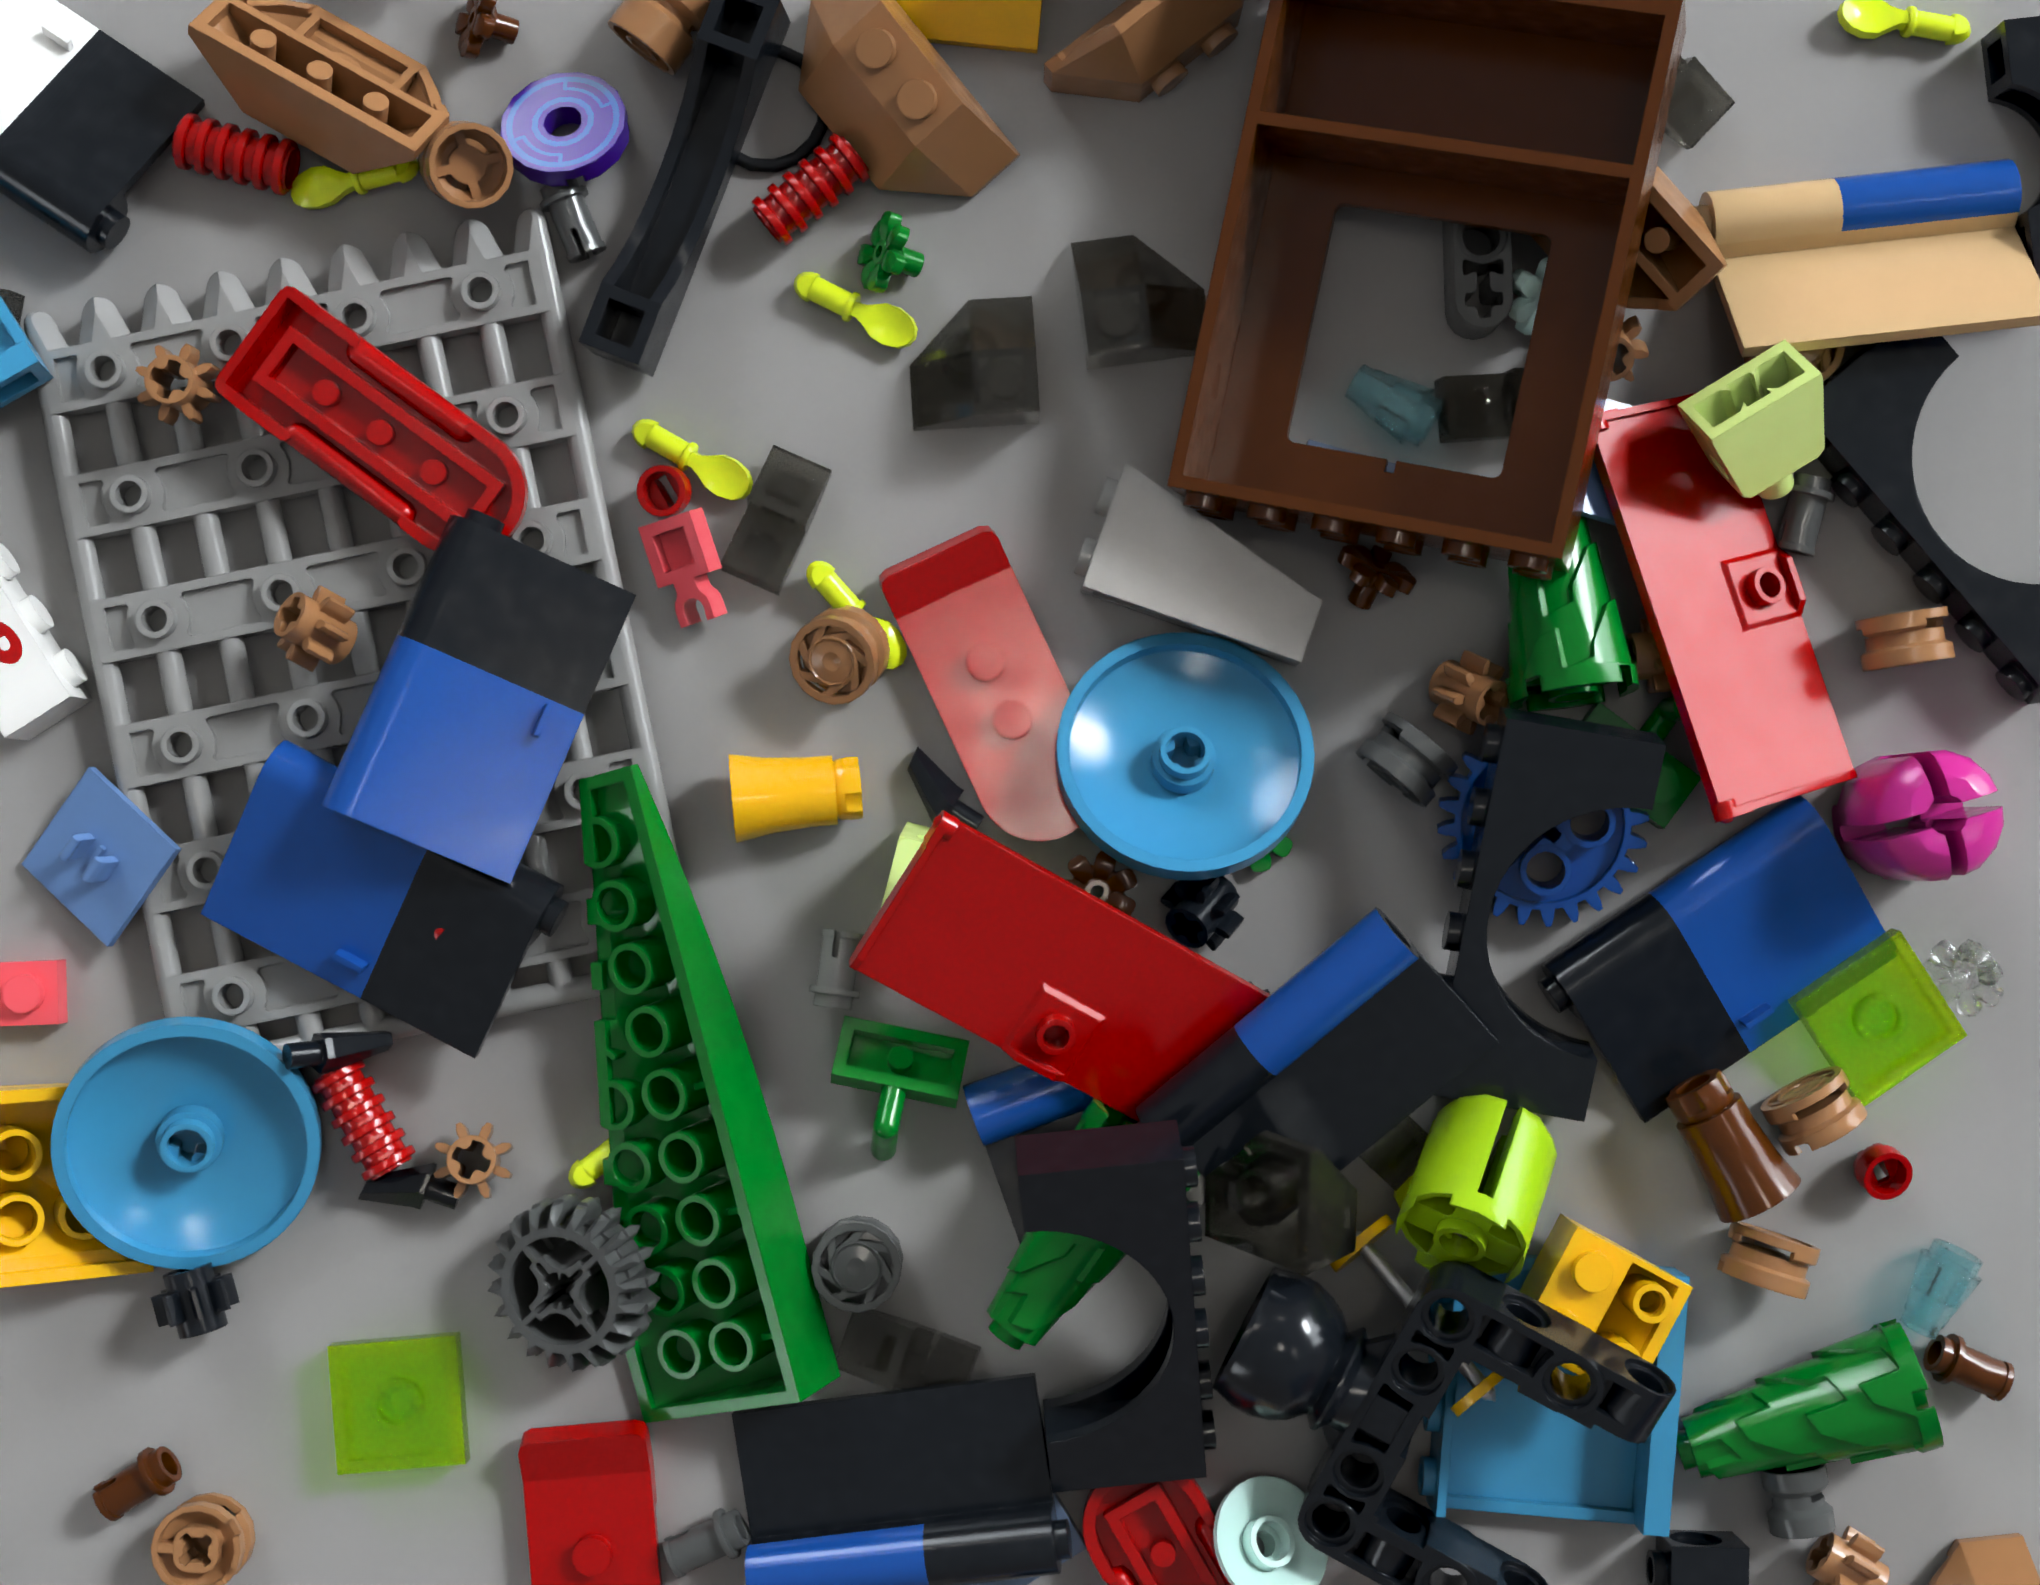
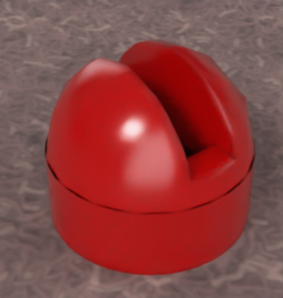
(654, 496)
(1893, 1164)

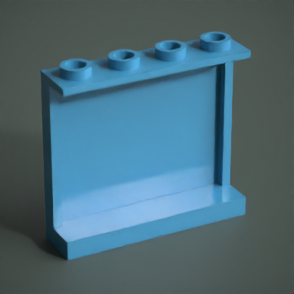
(1544, 1464)

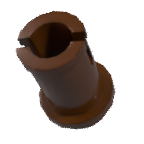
(1954, 1361)
(150, 1475)

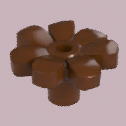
(482, 24)
(1374, 574)
(1103, 874)

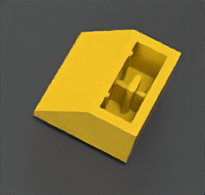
(1606, 1289)

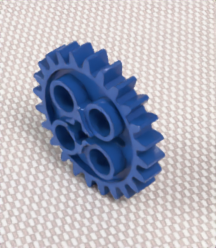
(1586, 859)

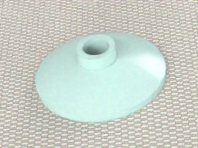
(1268, 1510)

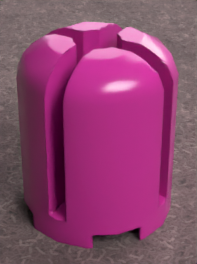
(1931, 789)

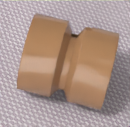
(659, 29)
(467, 165)

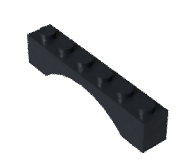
(658, 260)

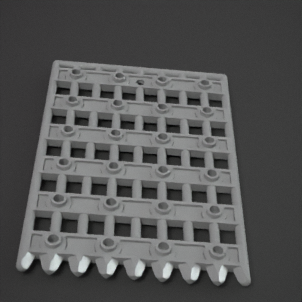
(199, 483)

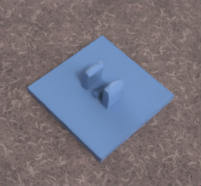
(101, 856)

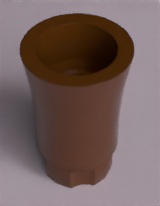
(1730, 1148)

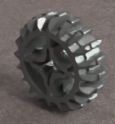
(608, 1300)

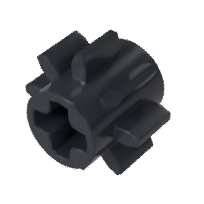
(1202, 911)
(195, 1300)

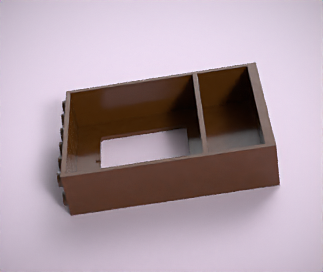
(1449, 115)

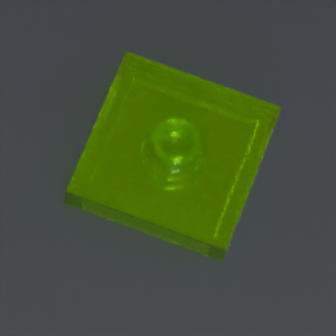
(1878, 1016)
(398, 1403)

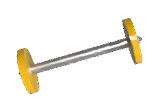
(1481, 1385)

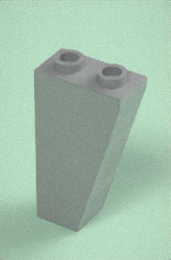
(1191, 572)

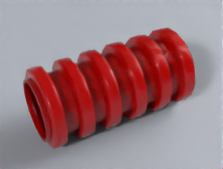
(235, 154)
(810, 189)
(363, 1120)

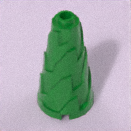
(1566, 636)
(1053, 1267)
(1845, 1403)

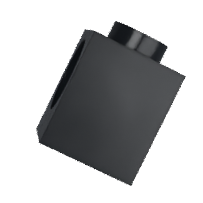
(1698, 1559)

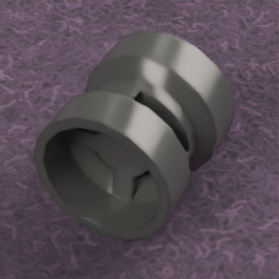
(1798, 1502)

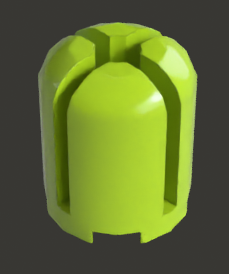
(1482, 1199)

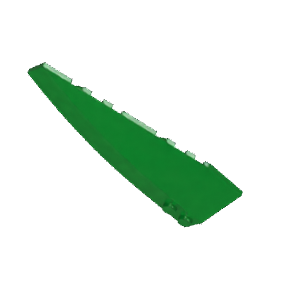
(690, 1136)

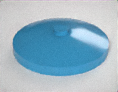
(1184, 756)
(186, 1143)

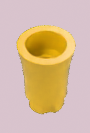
(792, 793)

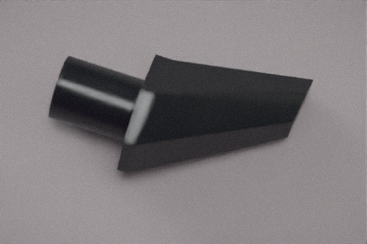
(939, 791)
(335, 1050)
(411, 1188)

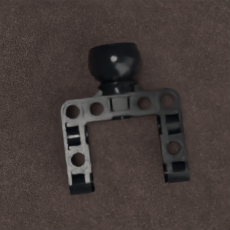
(1372, 1394)

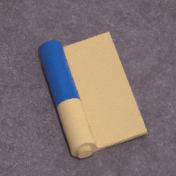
(1873, 257)

